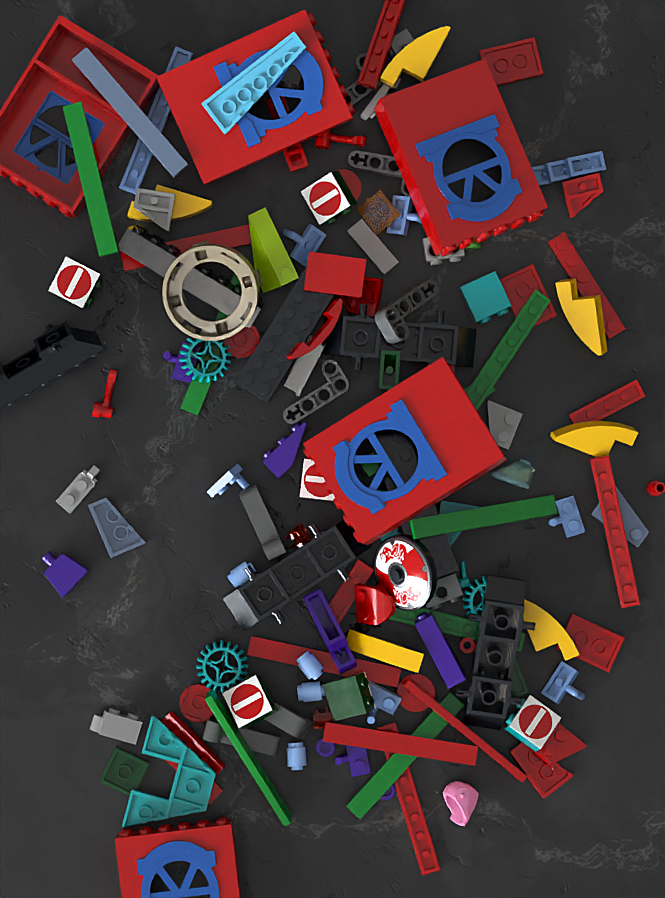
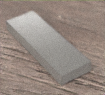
(372, 246)

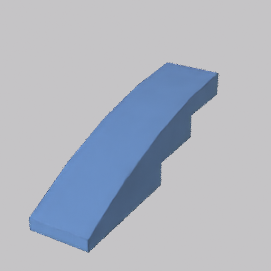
(569, 168)

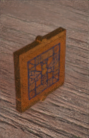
(378, 212)

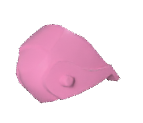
(461, 800)

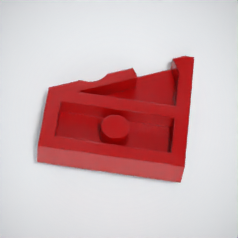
(581, 191)
(559, 745)

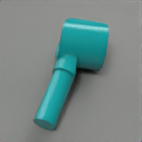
(463, 582)

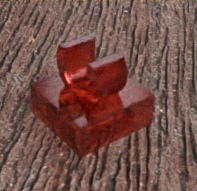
(299, 536)
(320, 718)

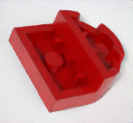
(370, 295)
(373, 604)

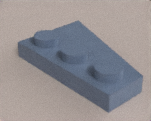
(634, 528)
(114, 529)

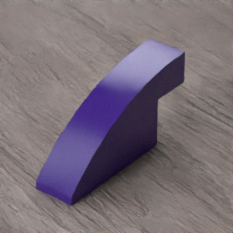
(330, 631)

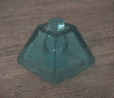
(516, 473)

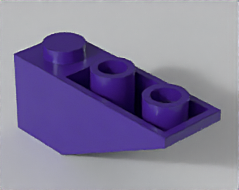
(284, 455)

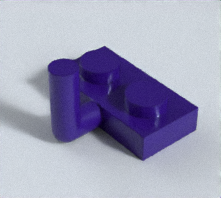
(179, 373)
(357, 760)

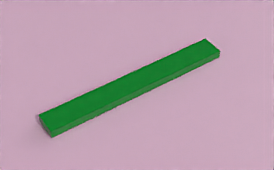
(90, 179)
(507, 347)
(197, 391)
(483, 517)
(449, 623)
(248, 757)
(399, 763)

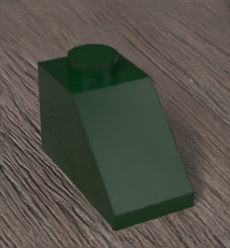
(389, 369)

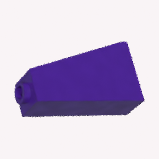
(440, 649)

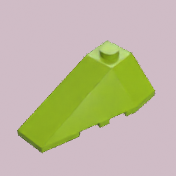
(269, 252)

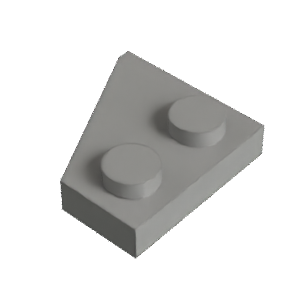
(156, 206)
(502, 423)

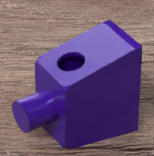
(63, 572)

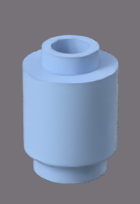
(238, 576)
(310, 665)
(310, 691)
(296, 756)

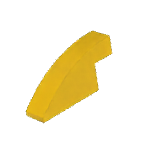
(416, 57)
(184, 205)
(583, 315)
(595, 436)
(548, 631)
(384, 650)

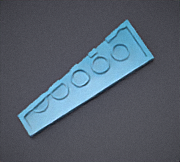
(244, 90)

